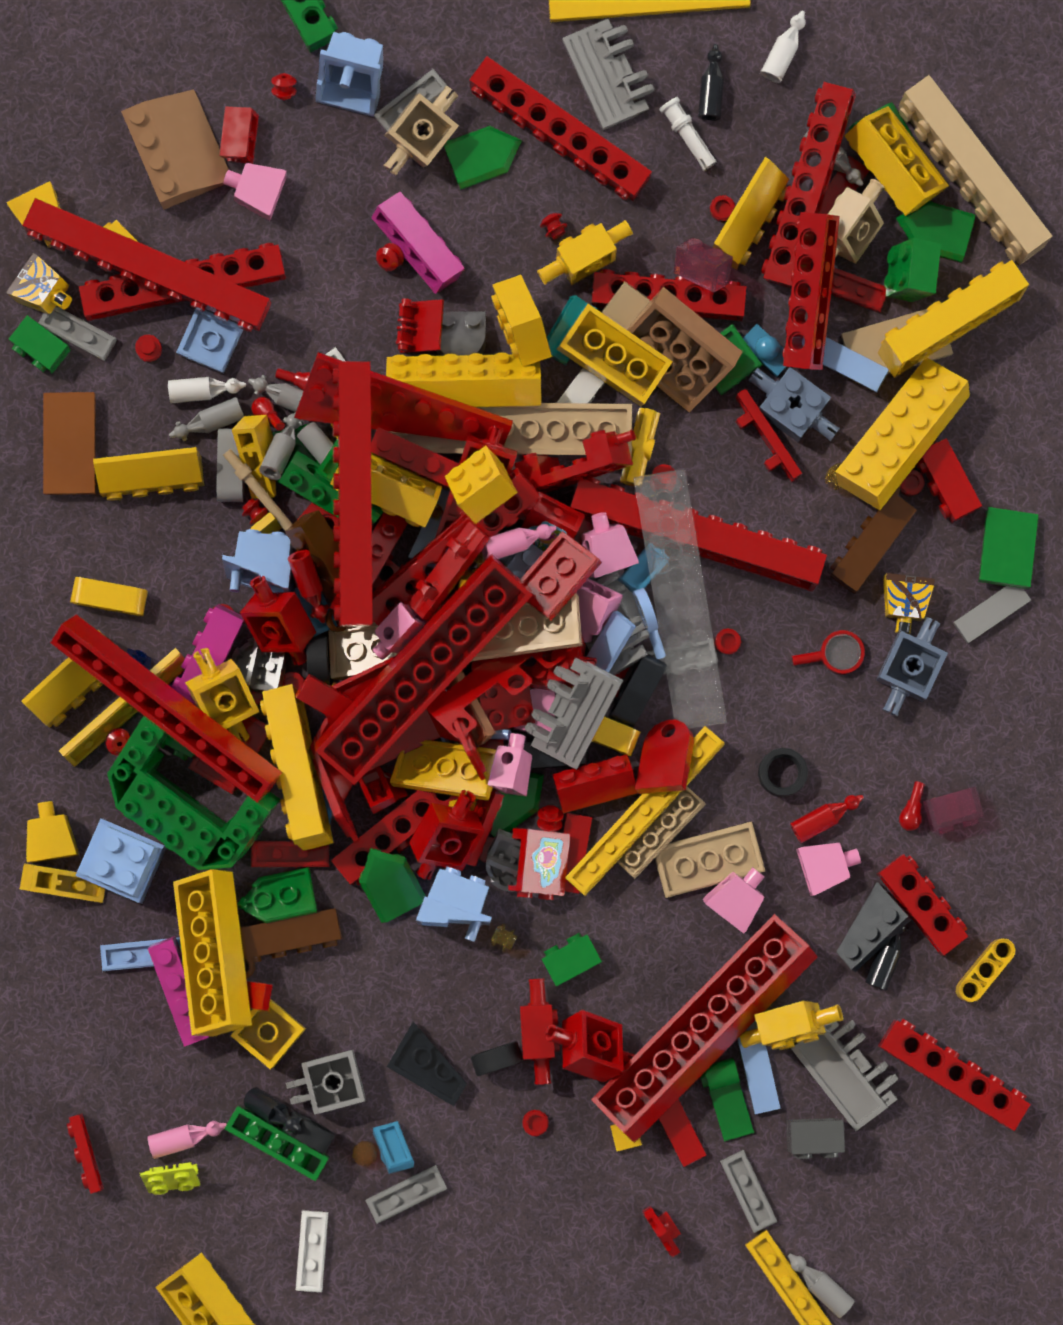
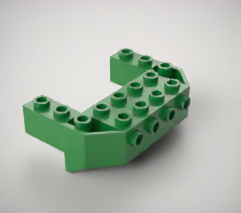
(176, 816)

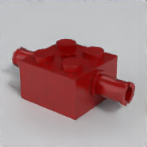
(278, 621)
(447, 836)
(534, 1022)
(591, 1045)

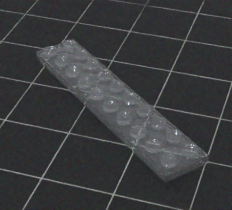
(680, 598)

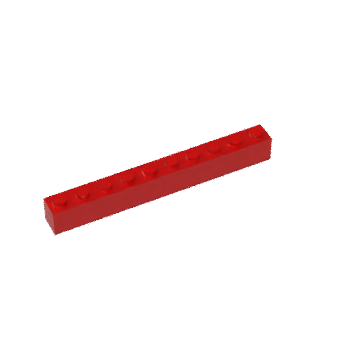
(147, 265)
(432, 466)
(354, 494)
(166, 707)

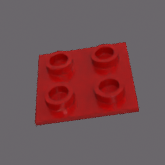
(420, 325)
(506, 709)

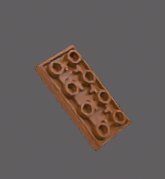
(69, 443)

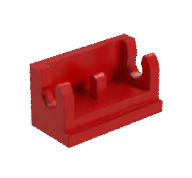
(239, 134)

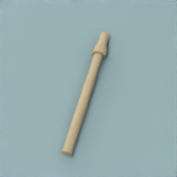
(243, 471)

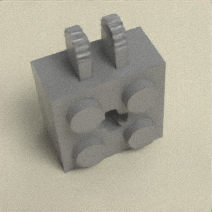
(326, 1097)

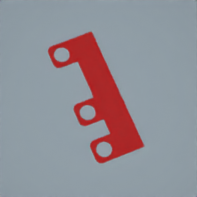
(452, 702)

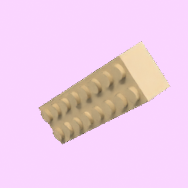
(973, 170)

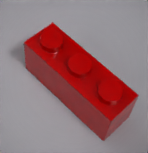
(948, 481)
(595, 783)

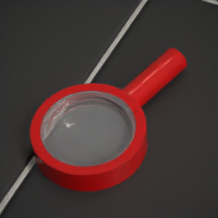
(840, 653)

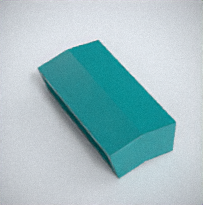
(563, 324)

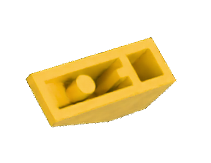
(252, 441)
(59, 883)

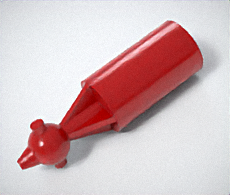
(308, 582)
(823, 818)

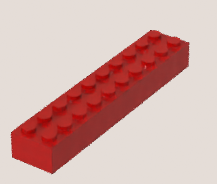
(716, 540)
(423, 669)
(704, 1028)

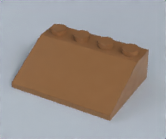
(176, 147)
(697, 350)

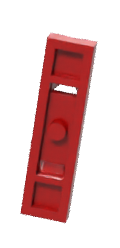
(780, 454)
(448, 571)

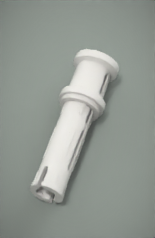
(682, 124)

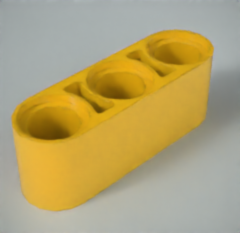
(109, 596)
(616, 736)
(997, 965)

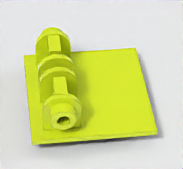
(160, 1181)

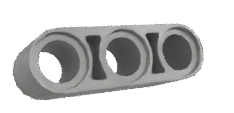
(228, 484)

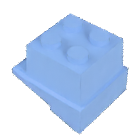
(350, 74)
(260, 556)
(121, 861)
(455, 901)

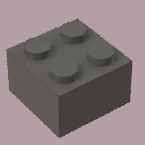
(815, 1136)

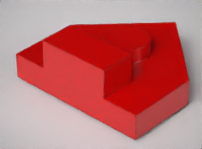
(664, 1229)

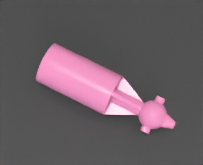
(515, 541)
(181, 1138)

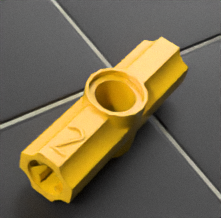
(642, 447)

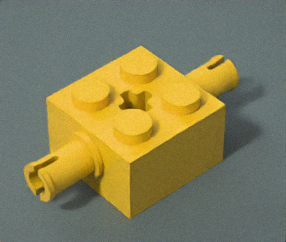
(585, 253)
(223, 681)
(791, 1024)

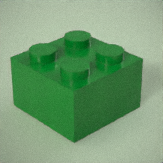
(912, 270)

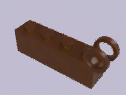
(314, 534)
(872, 543)
(289, 934)

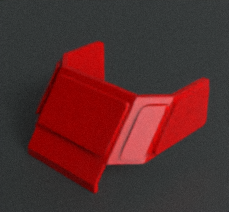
(423, 728)

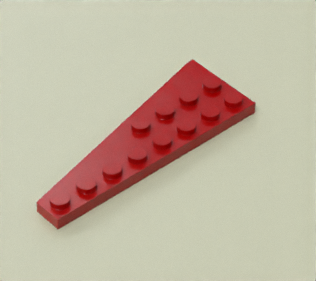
(399, 407)

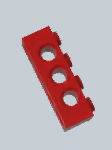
(955, 929)

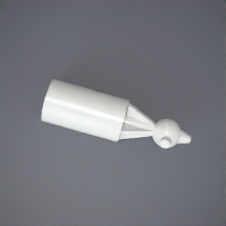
(783, 51)
(200, 388)

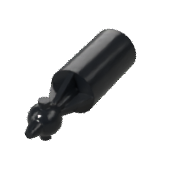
(711, 88)
(885, 962)
(271, 1110)

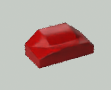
(379, 790)

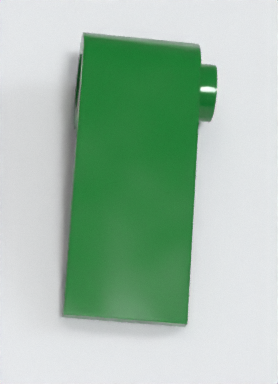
(727, 1099)

